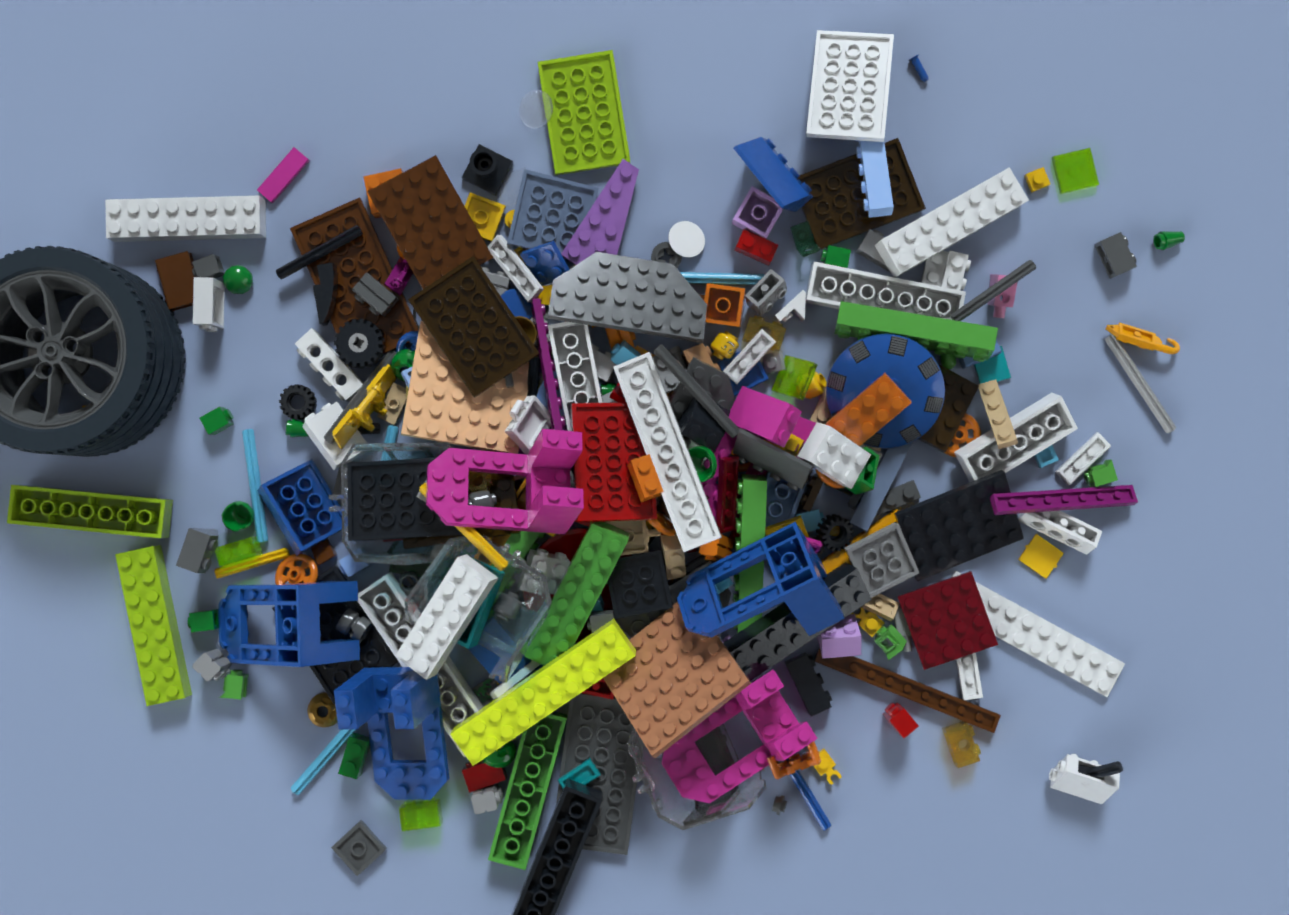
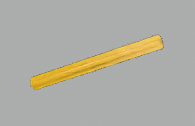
(479, 542)

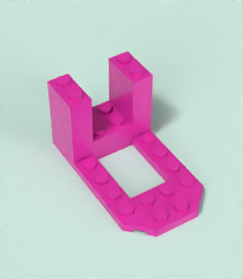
(764, 418)
(547, 467)
(770, 719)

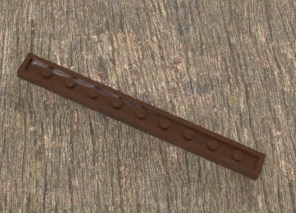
(912, 690)

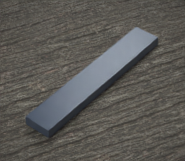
(885, 476)

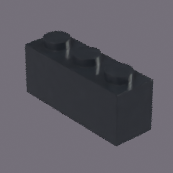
(809, 684)

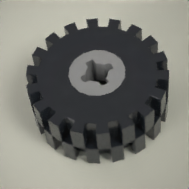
(369, 344)

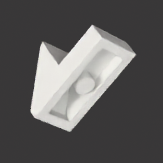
(796, 305)

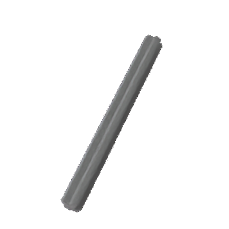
(1140, 383)

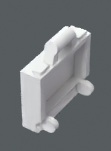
(527, 422)

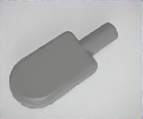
(902, 628)

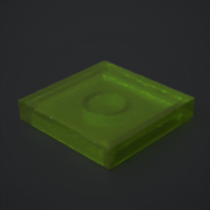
(1075, 171)
(795, 379)

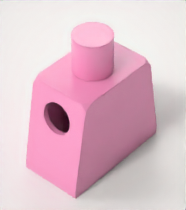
(1007, 300)

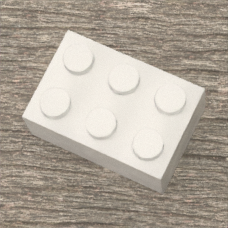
(834, 455)

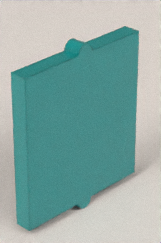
(993, 369)

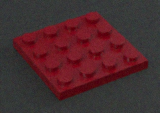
(947, 620)

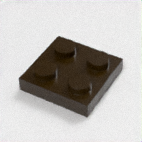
(807, 500)

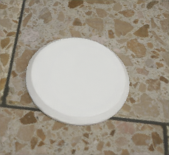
(686, 239)

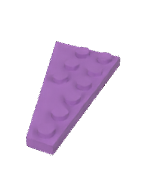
(606, 219)

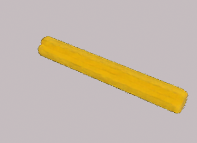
(251, 562)

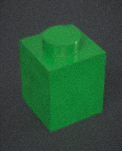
(836, 256)
(217, 420)
(203, 620)

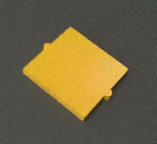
(1040, 556)

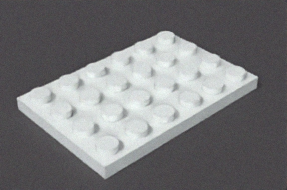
(850, 86)

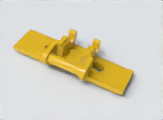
(372, 402)

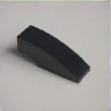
(326, 292)

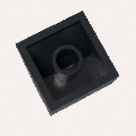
(701, 426)

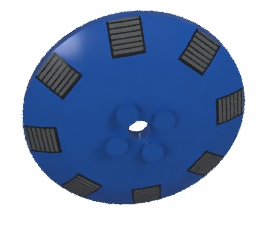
(911, 370)

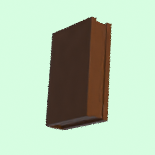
(177, 279)

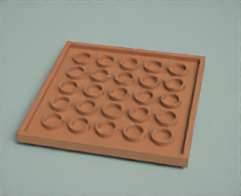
(674, 680)

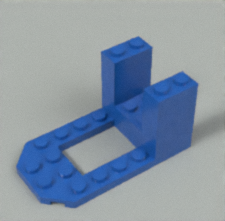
(797, 583)
(295, 624)
(412, 700)

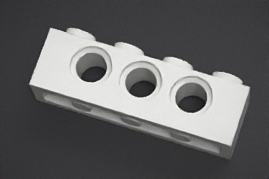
(312, 340)
(1064, 529)

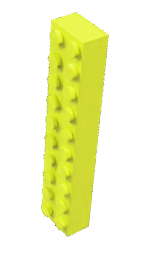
(543, 692)

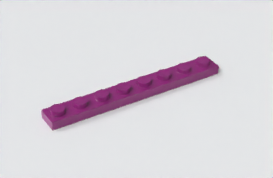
(547, 365)
(1063, 499)

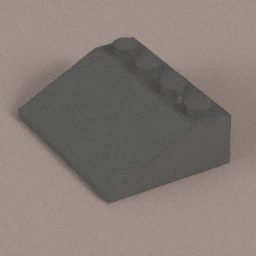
(772, 459)

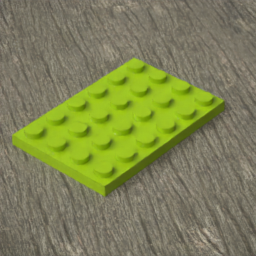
(586, 114)

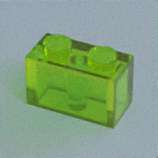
(238, 551)
(420, 814)

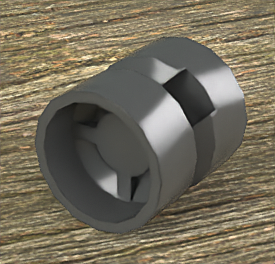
(352, 624)

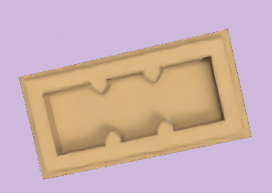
(394, 403)

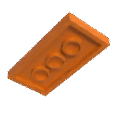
(870, 410)

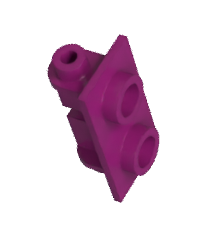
(399, 276)

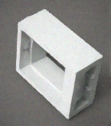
(208, 303)

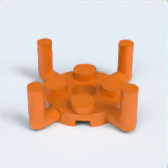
(795, 762)

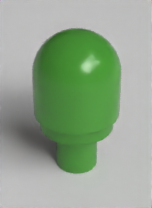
(948, 361)

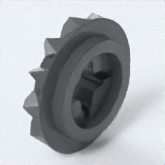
(658, 252)

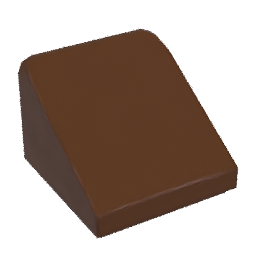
(323, 552)

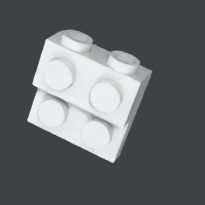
(946, 270)
(550, 564)

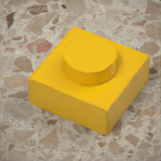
(1037, 179)

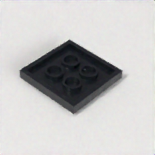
(639, 585)

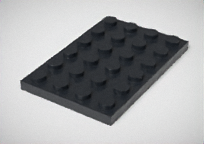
(386, 504)
(958, 526)
(373, 649)

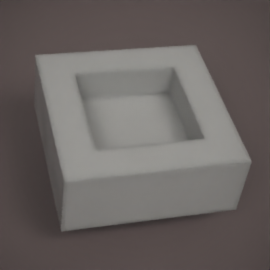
(773, 362)

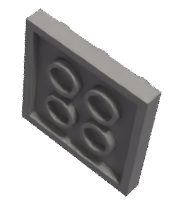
(882, 559)

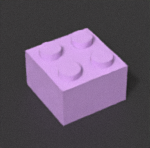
(757, 213)
(841, 639)

